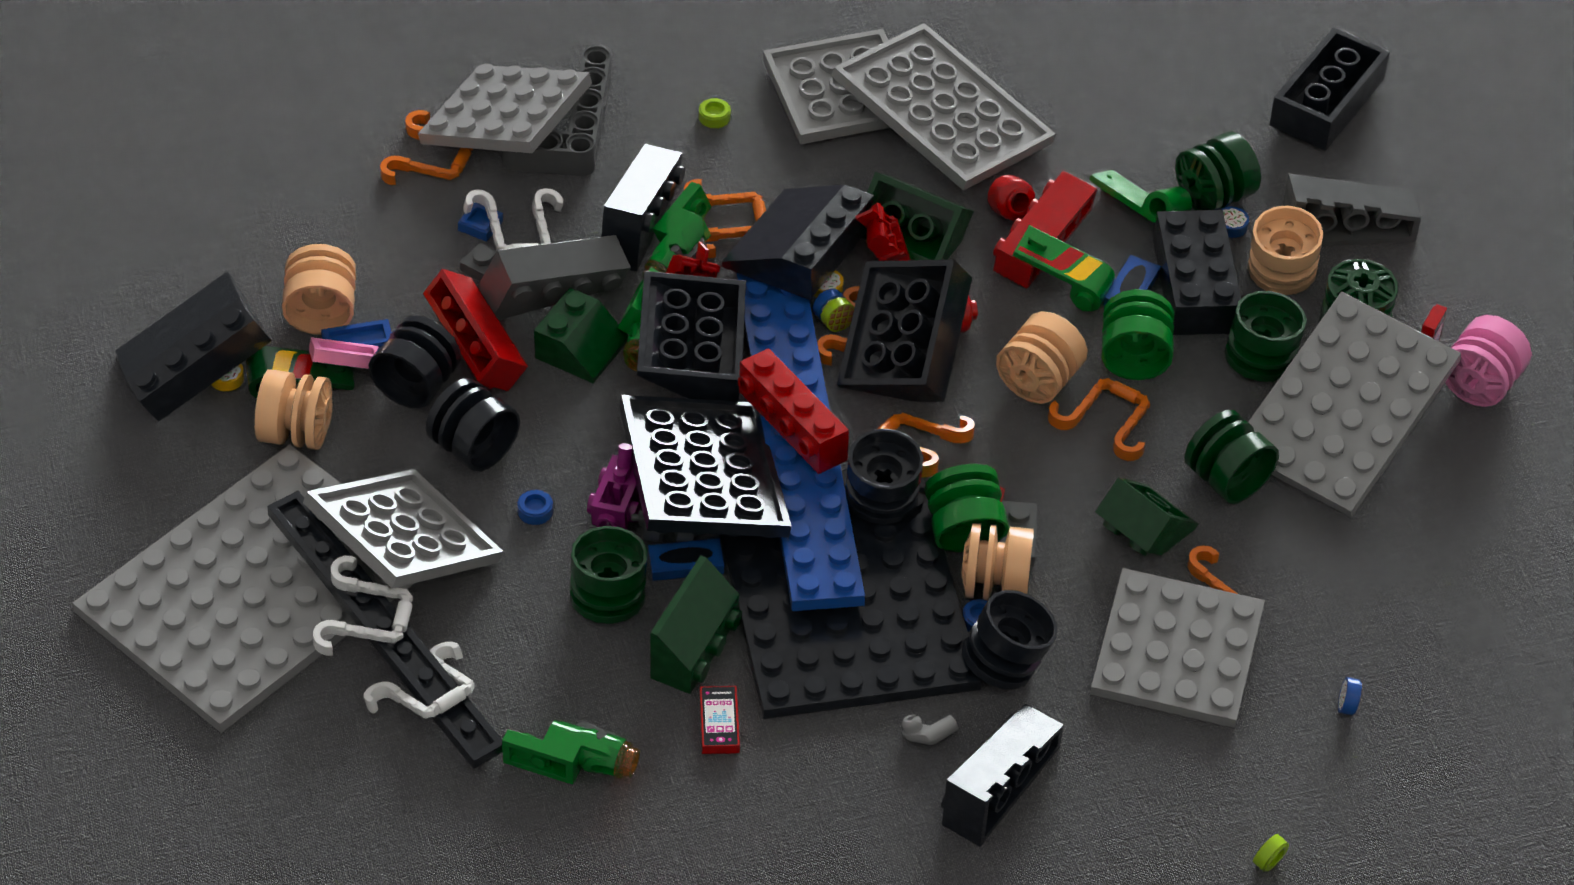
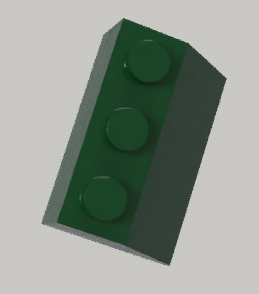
(928, 222)
(693, 628)

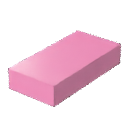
(341, 352)

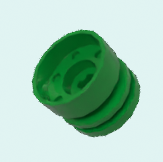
(1137, 334)
(965, 497)

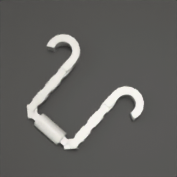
(488, 202)
(354, 585)
(442, 704)

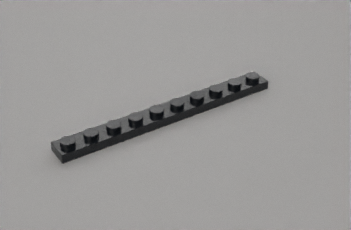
(408, 656)

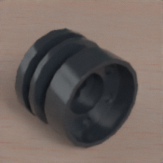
(414, 361)
(472, 424)
(883, 476)
(1009, 639)

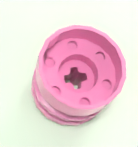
(1491, 360)

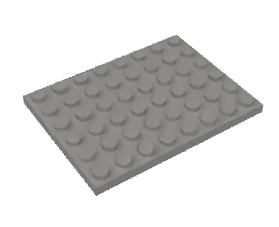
(223, 598)

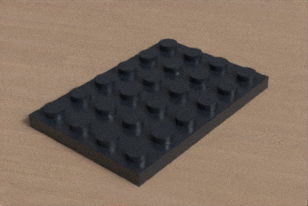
(703, 467)

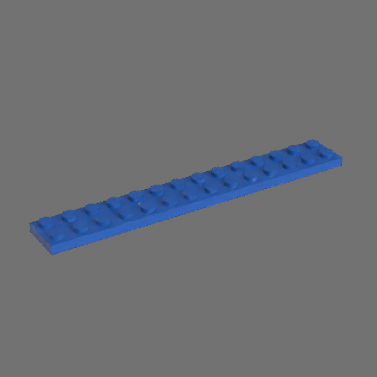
(821, 546)

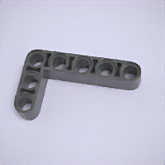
(577, 149)

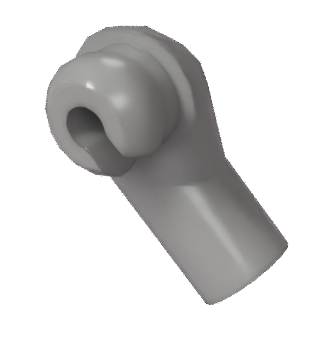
(928, 734)

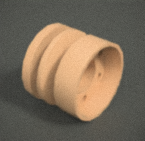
(1285, 250)
(319, 288)
(1041, 357)
(289, 408)
(996, 561)

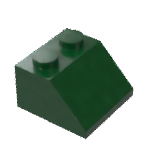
(578, 336)
(1144, 517)

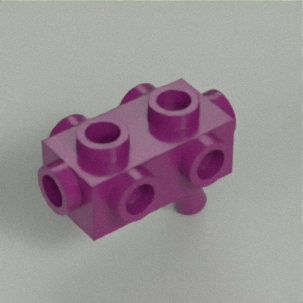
(616, 492)

